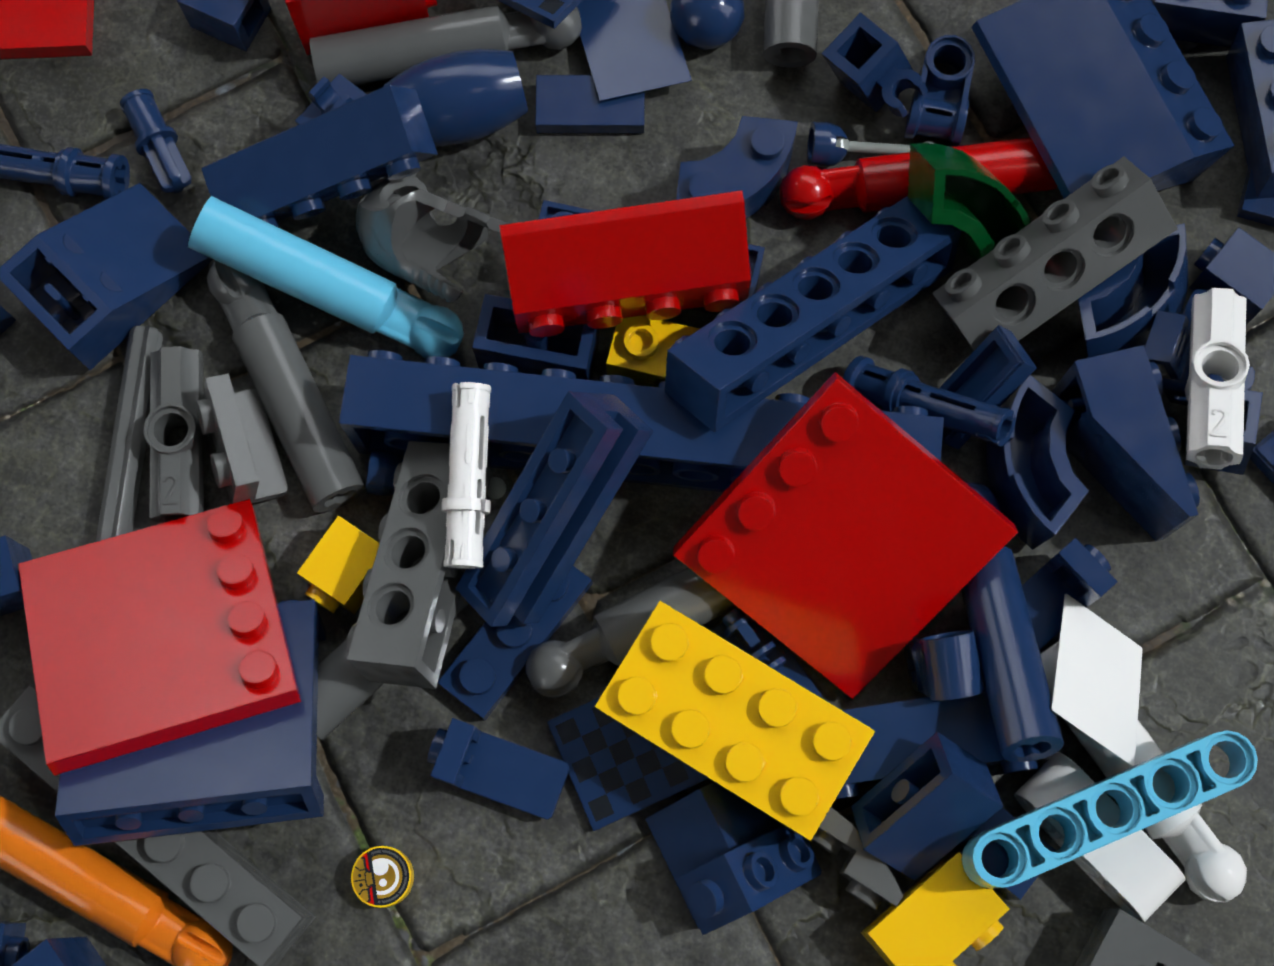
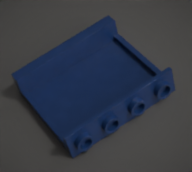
(214, 778)

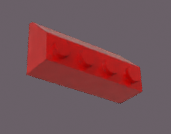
(627, 263)

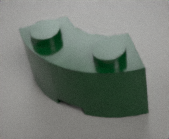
(963, 193)

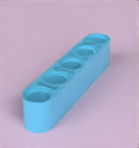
(1137, 801)

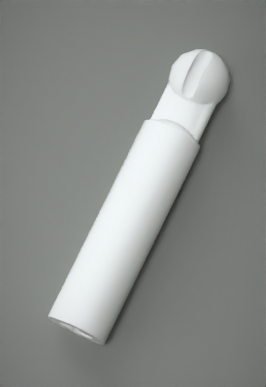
(1211, 867)

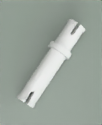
(466, 493)

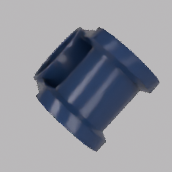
(945, 107)
(945, 665)

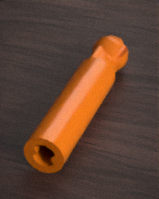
(105, 892)

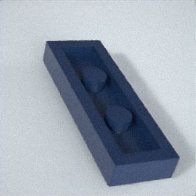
(499, 653)

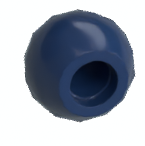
(707, 22)

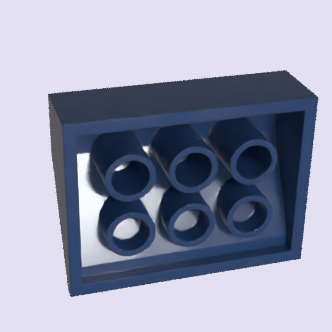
(1103, 87)

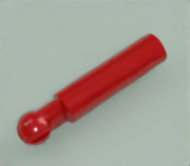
(884, 179)

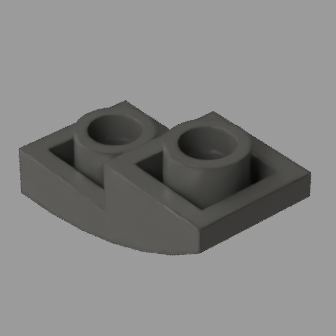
(868, 876)

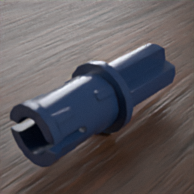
(156, 141)

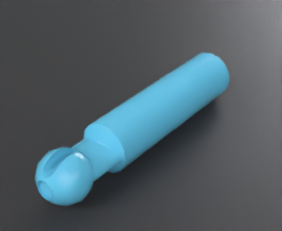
(323, 279)

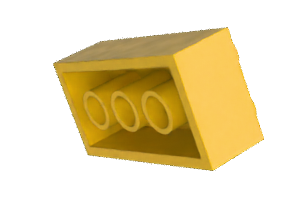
(735, 720)

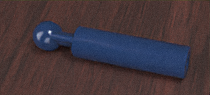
(1010, 657)

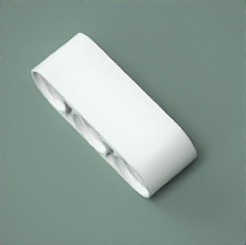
(1127, 870)

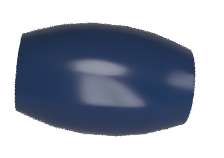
(466, 93)

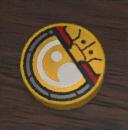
(382, 876)

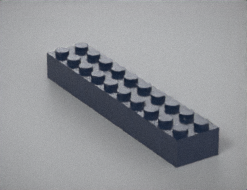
(412, 401)

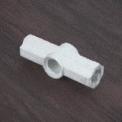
(1216, 407)

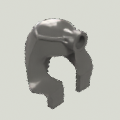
(405, 238)

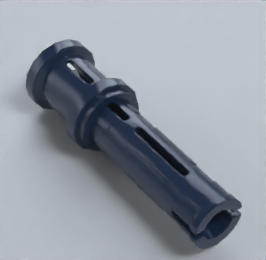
(67, 170)
(903, 388)

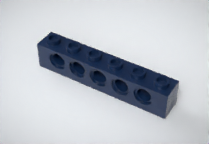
(807, 313)

